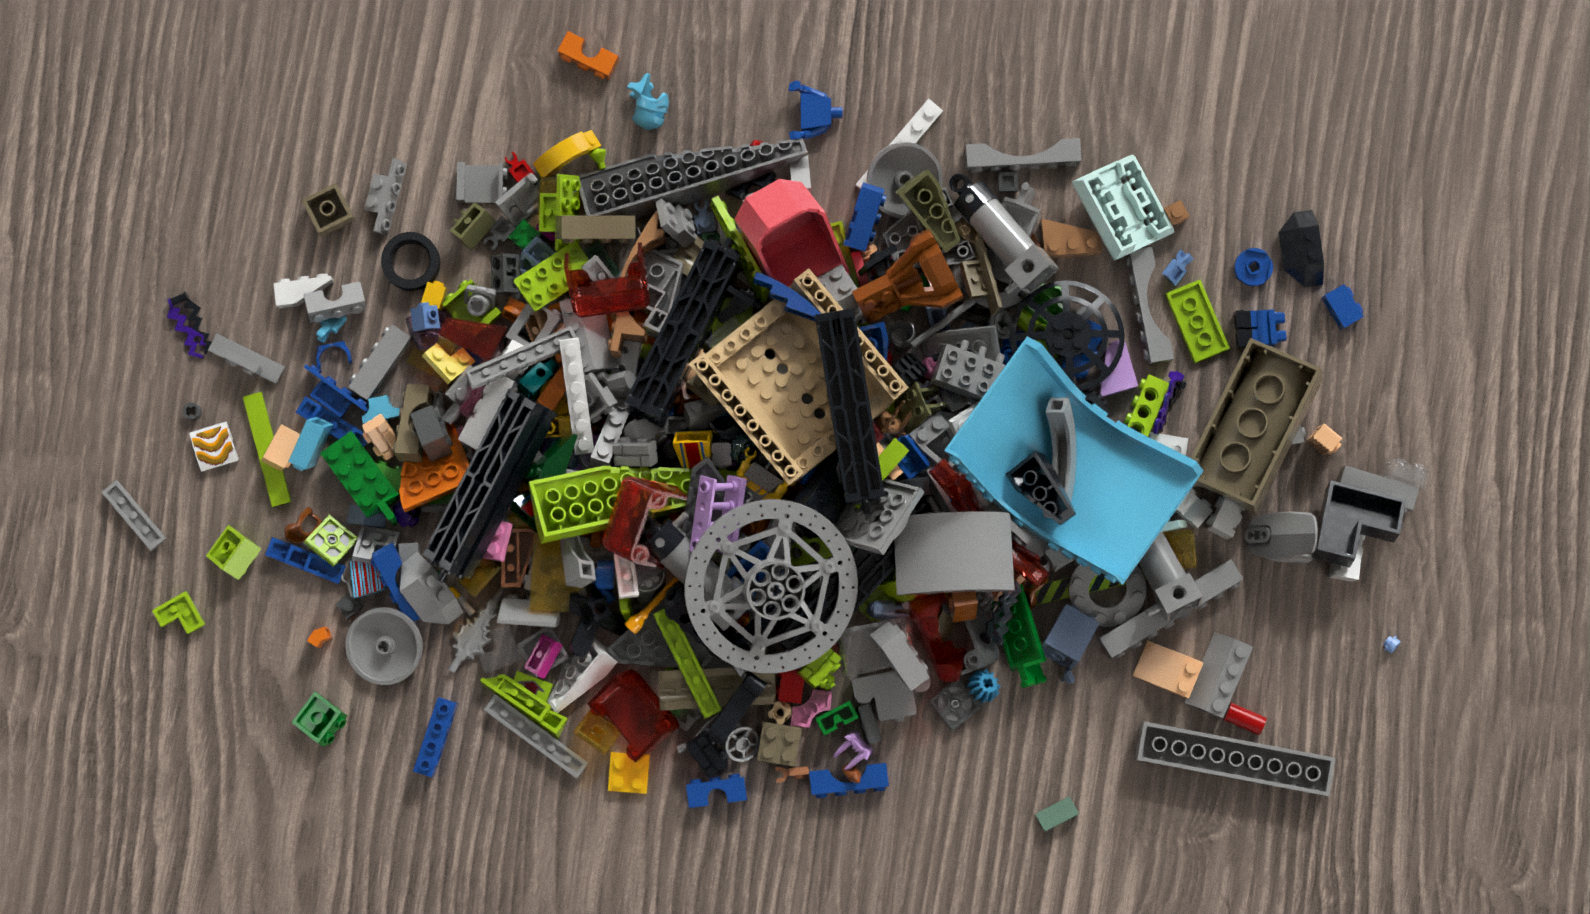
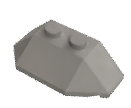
(425, 594)

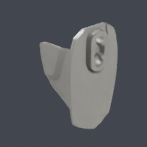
(1283, 536)

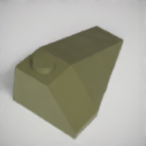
(926, 202)

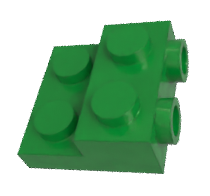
(320, 719)

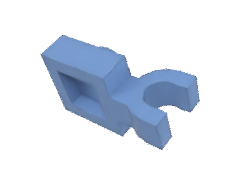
(1176, 268)

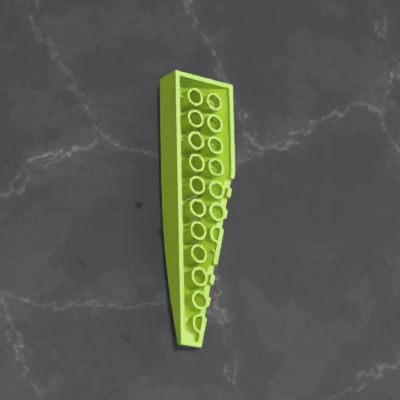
(585, 499)

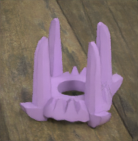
(859, 745)

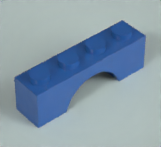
(388, 561)
(874, 777)

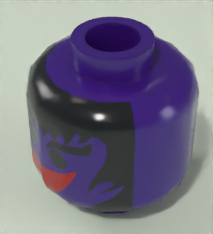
(406, 518)

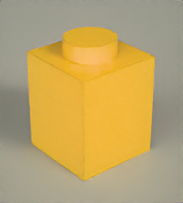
(435, 294)

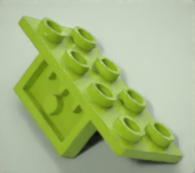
(562, 203)
(548, 278)

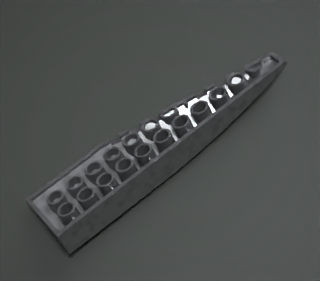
(680, 178)

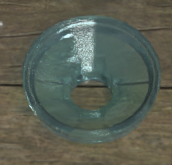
(739, 447)

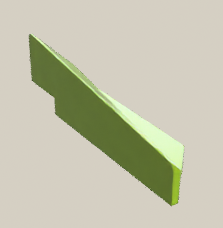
(526, 703)

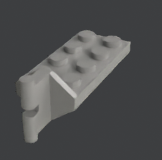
(1025, 216)

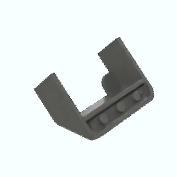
(983, 653)

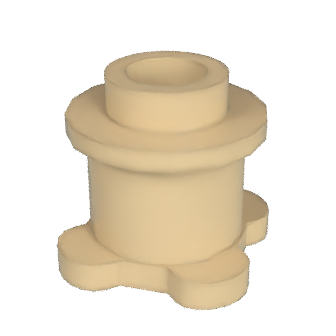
(776, 714)

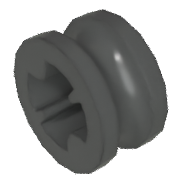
(192, 405)

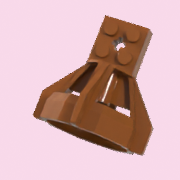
(903, 284)

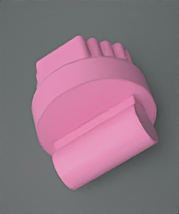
(930, 365)

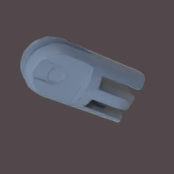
(884, 610)

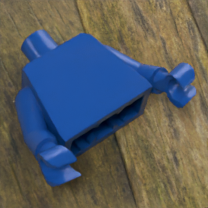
(815, 112)

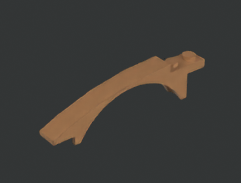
(623, 325)

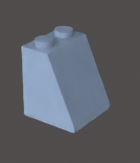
(1069, 636)

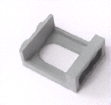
(553, 320)

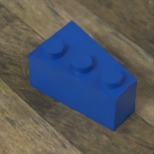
(865, 217)

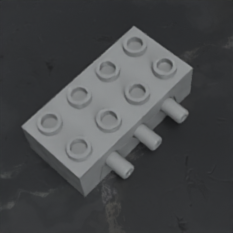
(965, 371)

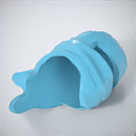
(648, 111)

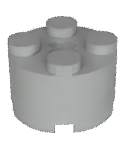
(645, 429)

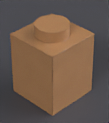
(1176, 213)

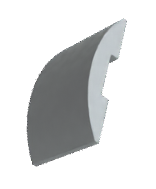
(954, 553)

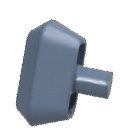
(1068, 676)

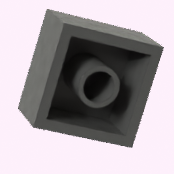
(432, 433)

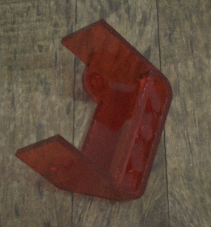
(608, 295)
(630, 514)

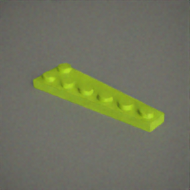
(748, 263)

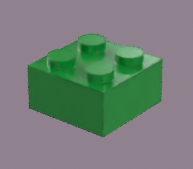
(523, 234)

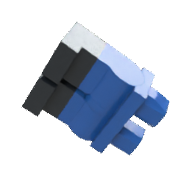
(1263, 327)

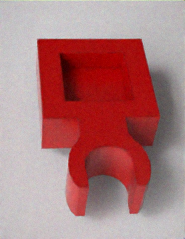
(518, 169)

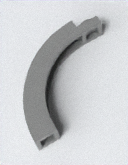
(1063, 442)

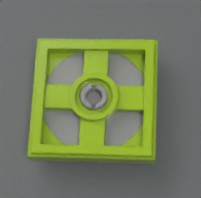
(331, 540)

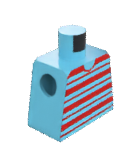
(365, 579)

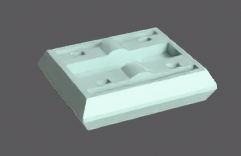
(1119, 209)

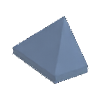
(935, 315)

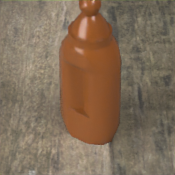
(852, 774)

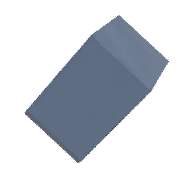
(357, 517)

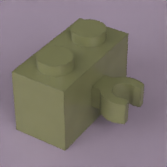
(472, 226)

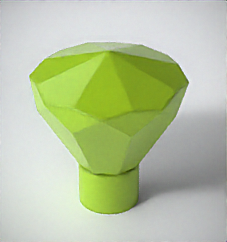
(598, 156)

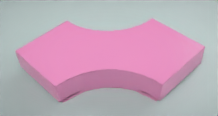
(818, 702)

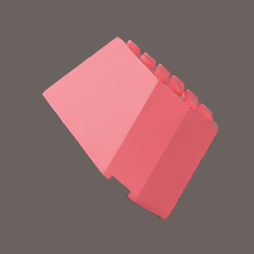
(788, 232)

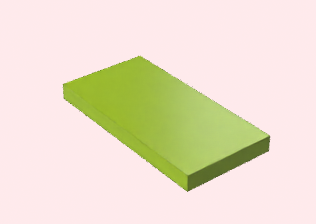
(1197, 321)

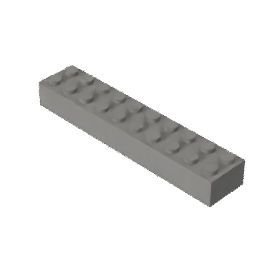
(1235, 758)

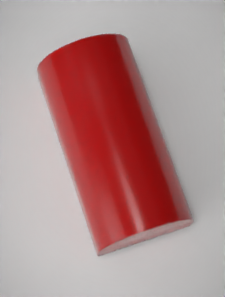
(1244, 718)

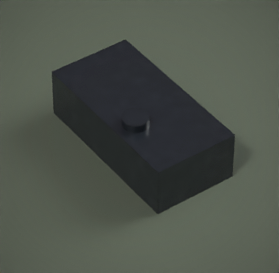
(823, 493)

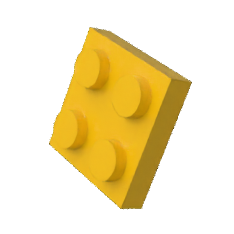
(627, 775)

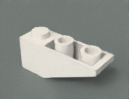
(291, 293)

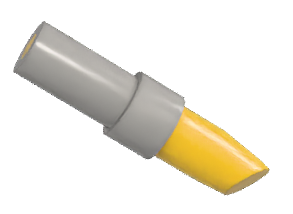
(462, 601)

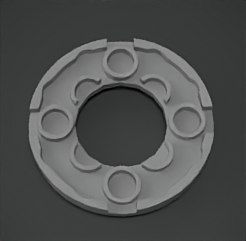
(1113, 615)

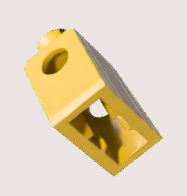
(692, 447)

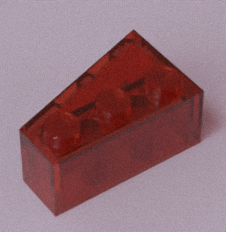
(472, 335)

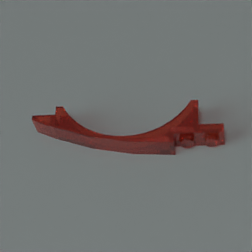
(964, 500)

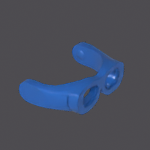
(320, 349)

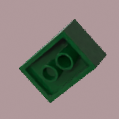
(553, 461)

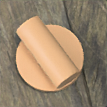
(871, 248)

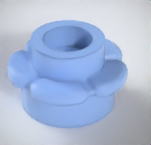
(1391, 644)

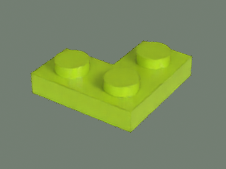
(182, 608)

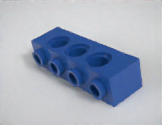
(435, 737)

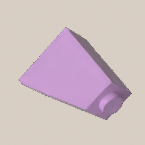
(1122, 377)

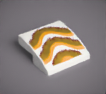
(213, 446)

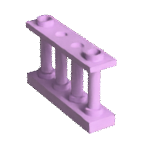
(733, 497)

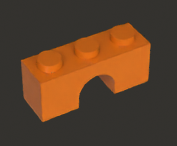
(602, 64)

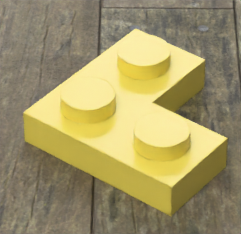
(447, 366)

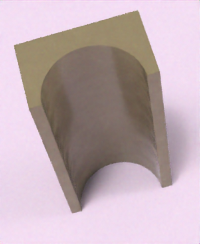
(1255, 424)

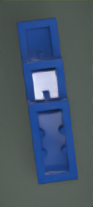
(794, 302)
(304, 560)

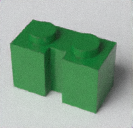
(828, 721)

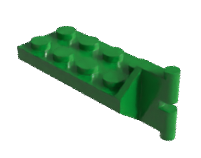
(361, 477)
(1023, 643)

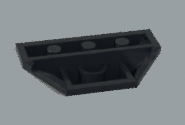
(1302, 249)

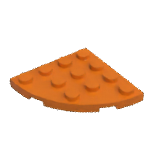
(432, 480)

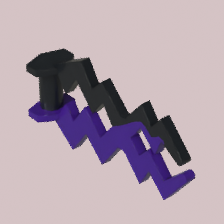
(192, 332)
(1169, 398)

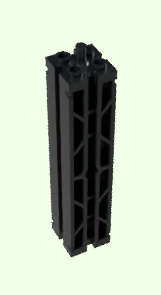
(684, 332)
(850, 407)
(489, 485)
(871, 571)

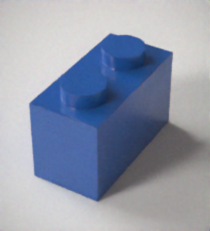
(1342, 306)

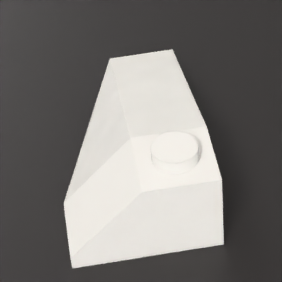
(582, 675)

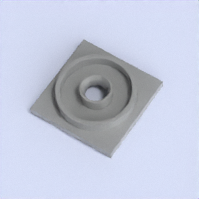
(894, 516)

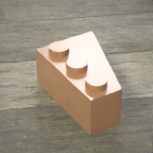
(1068, 241)

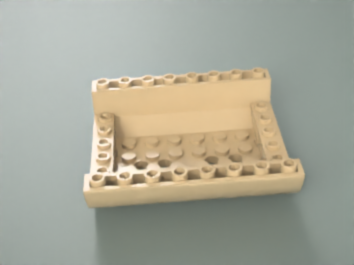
(771, 403)

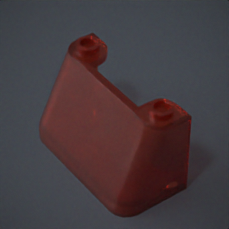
(942, 656)
(634, 712)

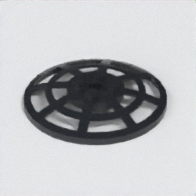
(1077, 325)

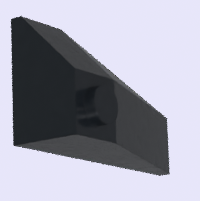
(1041, 485)

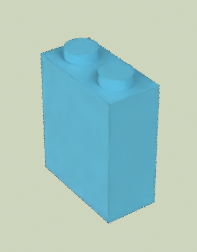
(310, 443)

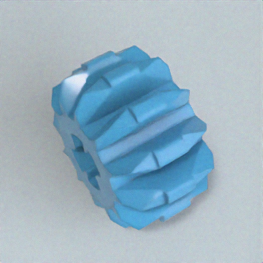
(983, 686)

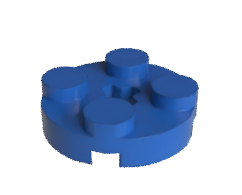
(1262, 261)

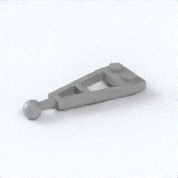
(929, 432)

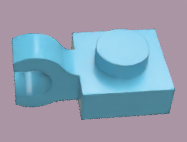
(330, 325)

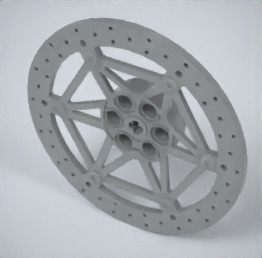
(719, 605)

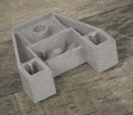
(664, 288)

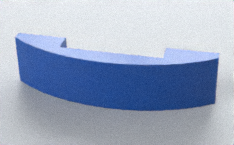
(310, 409)

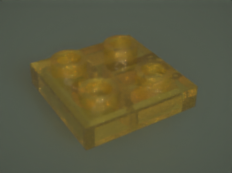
(1183, 546)

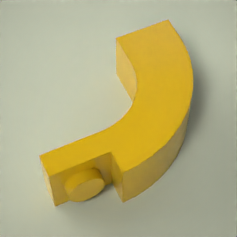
(564, 152)

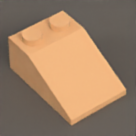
(1168, 669)

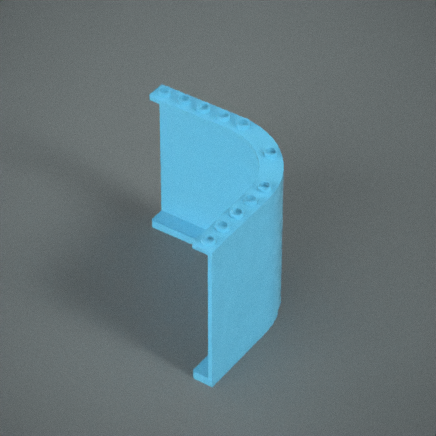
(1122, 478)

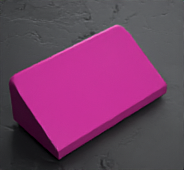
(543, 656)

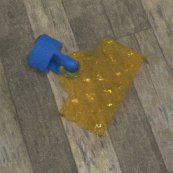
(548, 577)

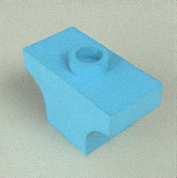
(382, 406)

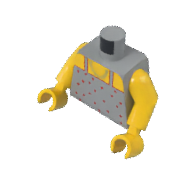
(760, 482)

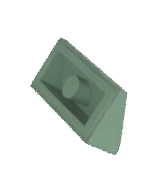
(1056, 814)

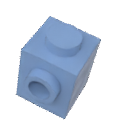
(425, 317)

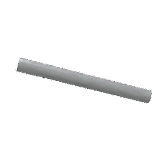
(942, 323)

